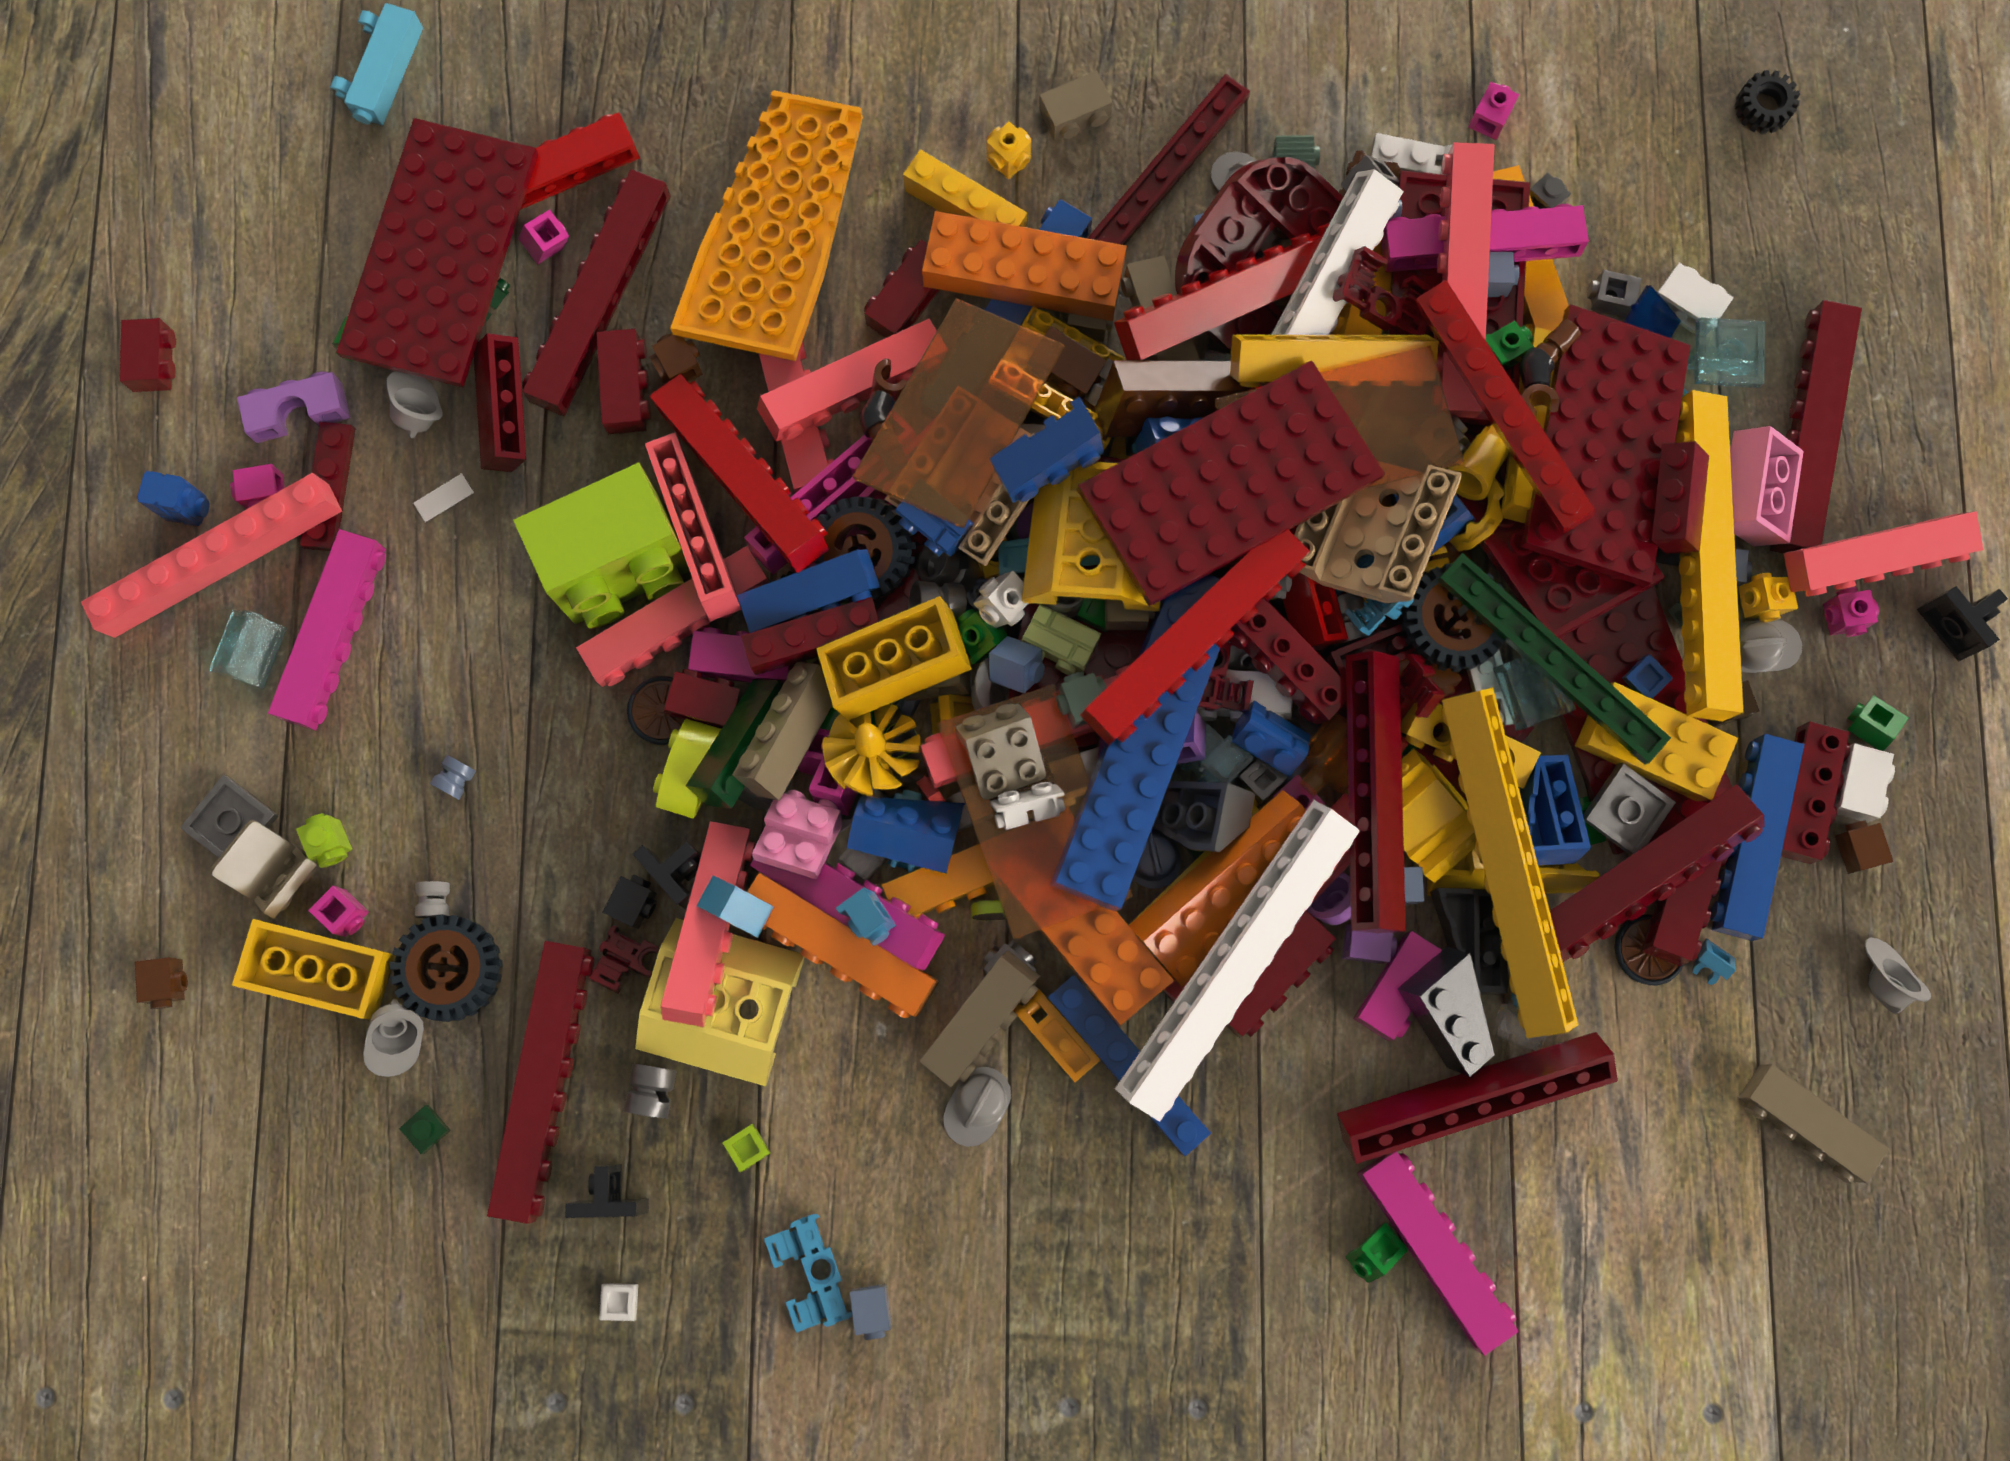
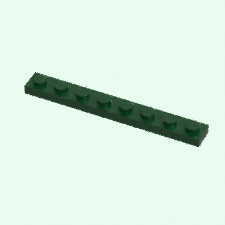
(1554, 659)

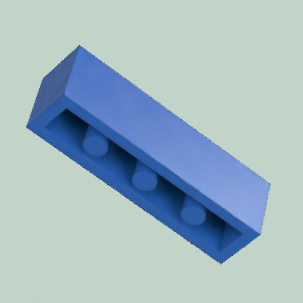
(810, 591)

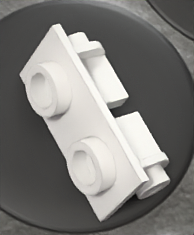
(1014, 805)

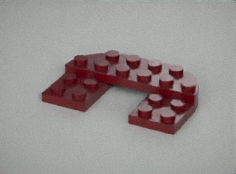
(1240, 219)

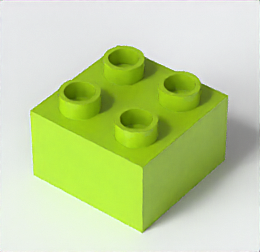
(604, 547)

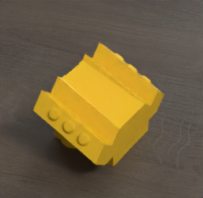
(1433, 818)

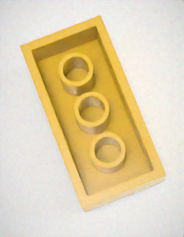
(893, 658)
(1687, 763)
(313, 969)

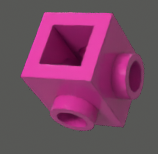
(1851, 612)

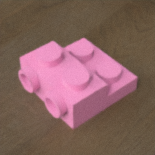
(798, 834)

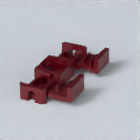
(1400, 312)
(1420, 690)
(1224, 691)
(619, 958)

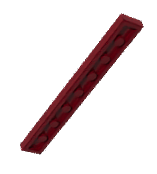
(1171, 162)

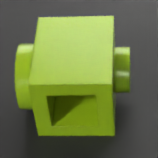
(324, 840)

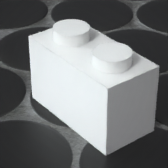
(1693, 296)
(1865, 783)

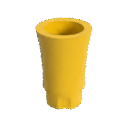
(1481, 464)

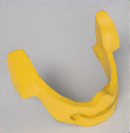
(1480, 531)

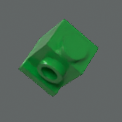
(1519, 339)
(979, 636)
(1876, 722)

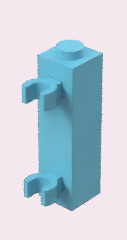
(382, 64)

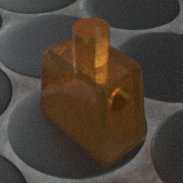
(1328, 757)

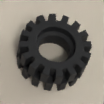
(1774, 87)

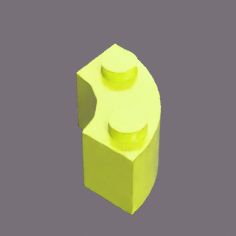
(686, 753)

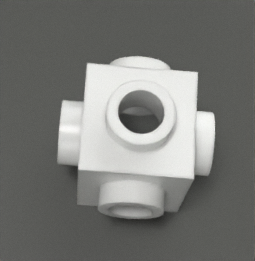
(1001, 600)

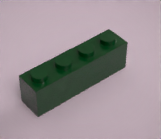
(714, 777)

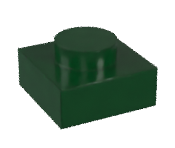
(424, 1129)

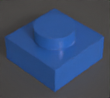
(1647, 677)

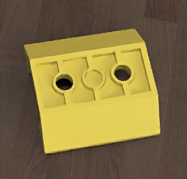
(727, 1040)

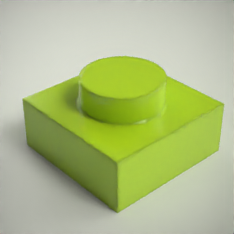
(746, 1148)

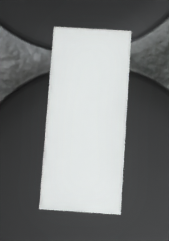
(443, 497)

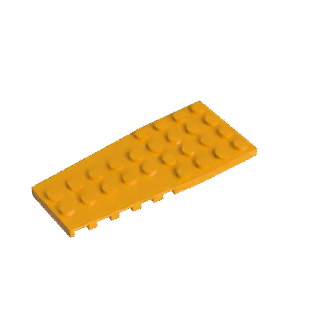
(774, 232)

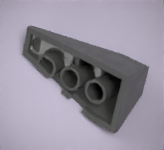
(1204, 814)

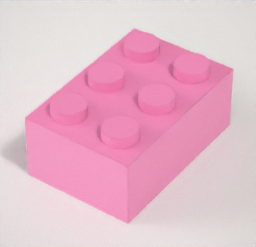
(1764, 485)

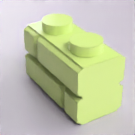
(1061, 639)

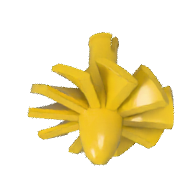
(861, 748)

